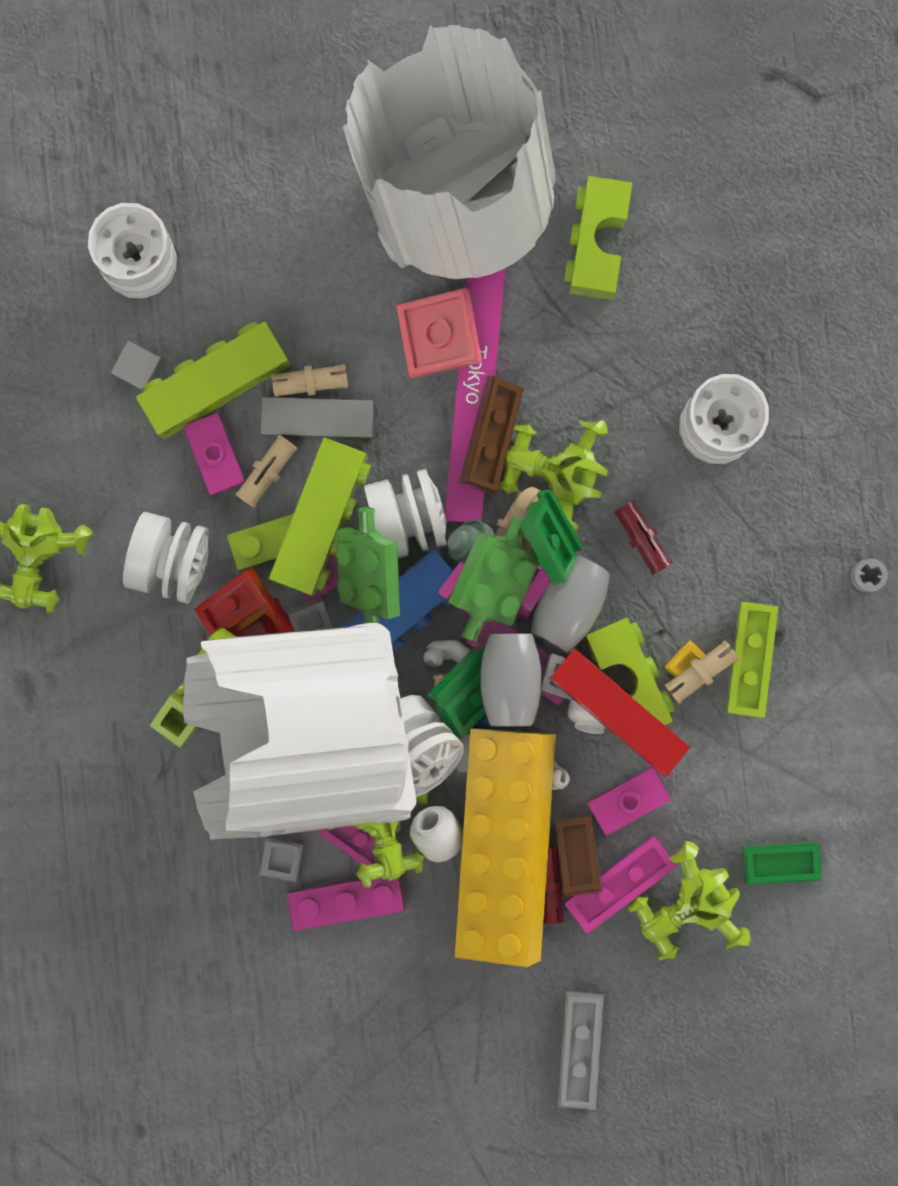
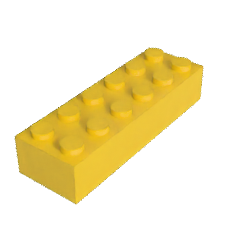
(505, 846)

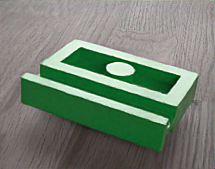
(551, 536)
(460, 695)

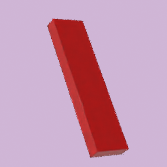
(619, 713)

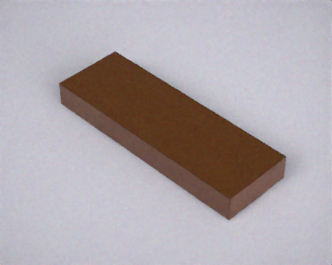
(491, 435)

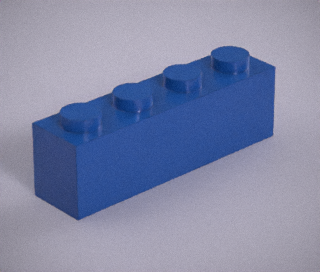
(416, 598)

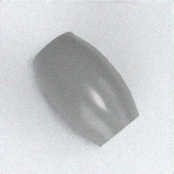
(571, 608)
(511, 679)

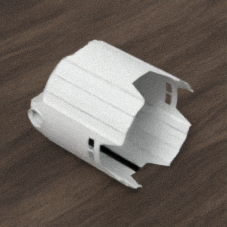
(453, 155)
(303, 731)

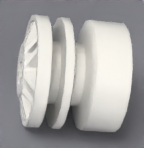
(119, 235)
(735, 402)
(408, 513)
(173, 559)
(431, 744)

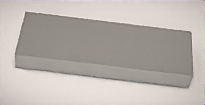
(317, 418)
(580, 1050)

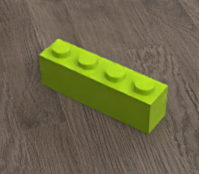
(212, 380)
(319, 513)

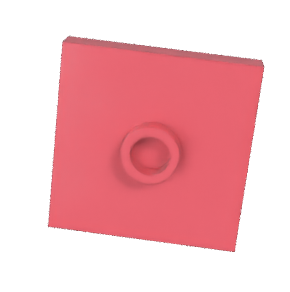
(439, 333)

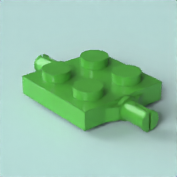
(368, 569)
(494, 579)

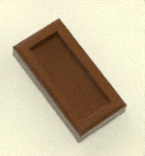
(578, 856)

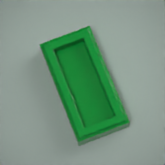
(781, 863)

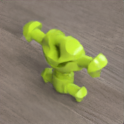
(569, 473)
(32, 541)
(388, 855)
(701, 902)

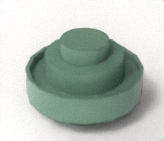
(462, 540)

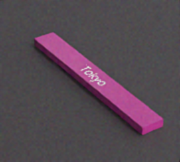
(486, 298)

